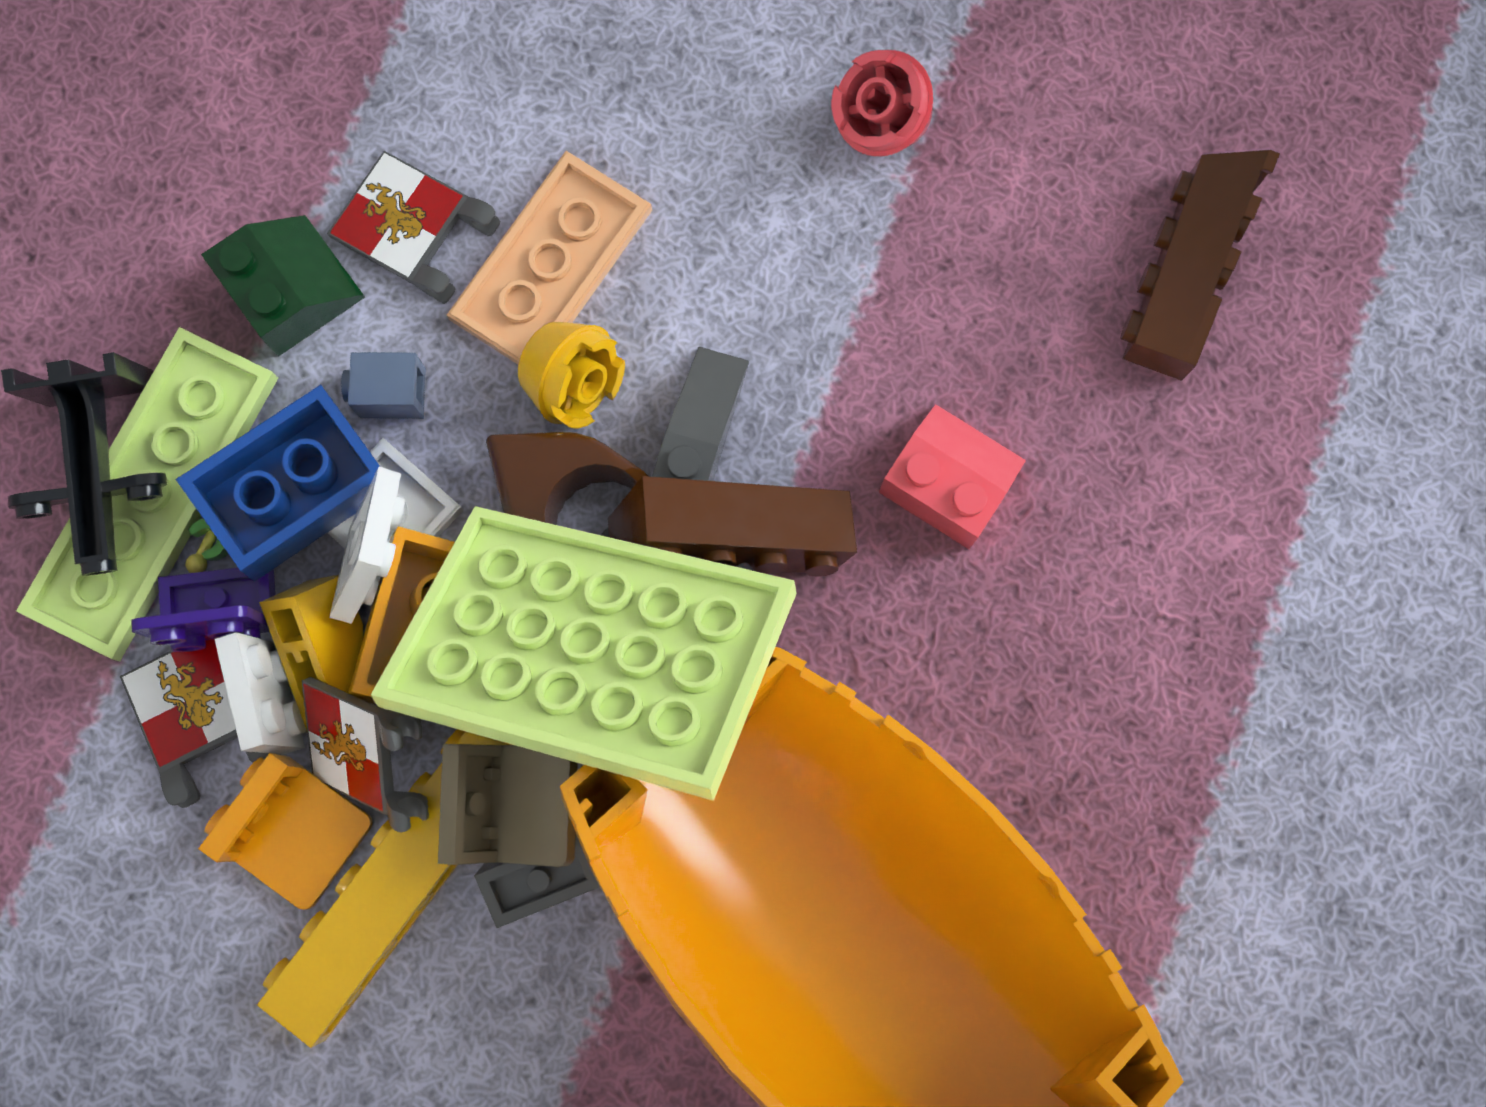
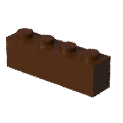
(1194, 260)

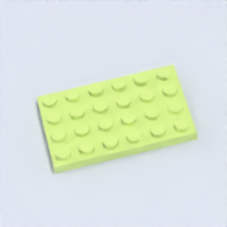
(590, 650)

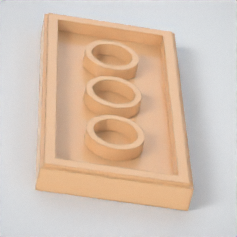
(550, 257)

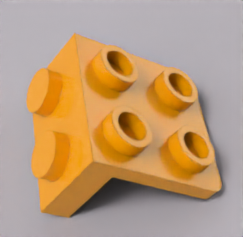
(287, 830)

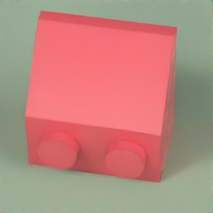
(951, 476)

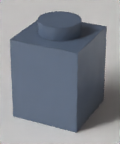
(385, 385)

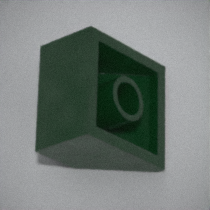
(283, 279)

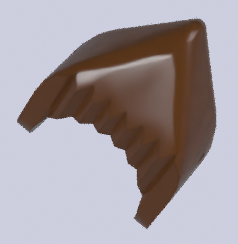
(545, 470)

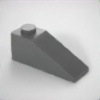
(701, 417)

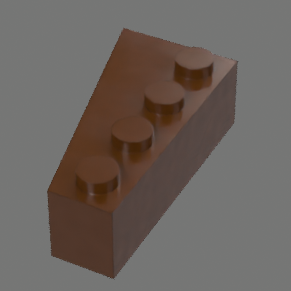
(740, 523)

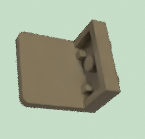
(504, 807)

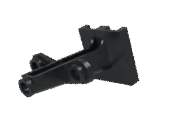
(82, 414)

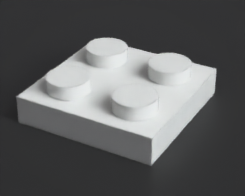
(367, 549)
(259, 695)

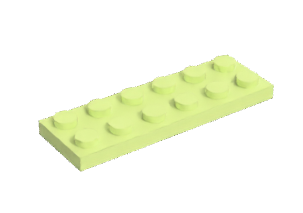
(186, 413)

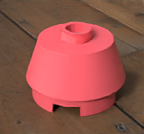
(883, 102)

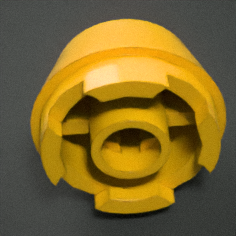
(570, 371)

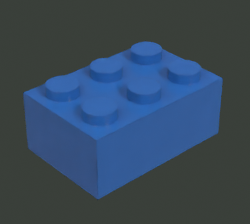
(282, 483)

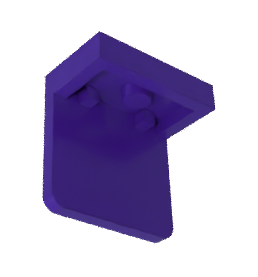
(206, 608)

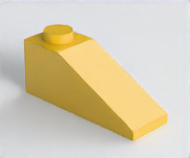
(310, 640)

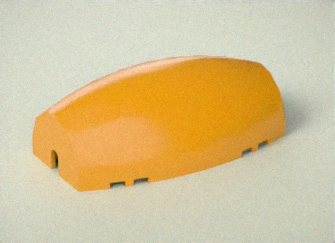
(864, 922)

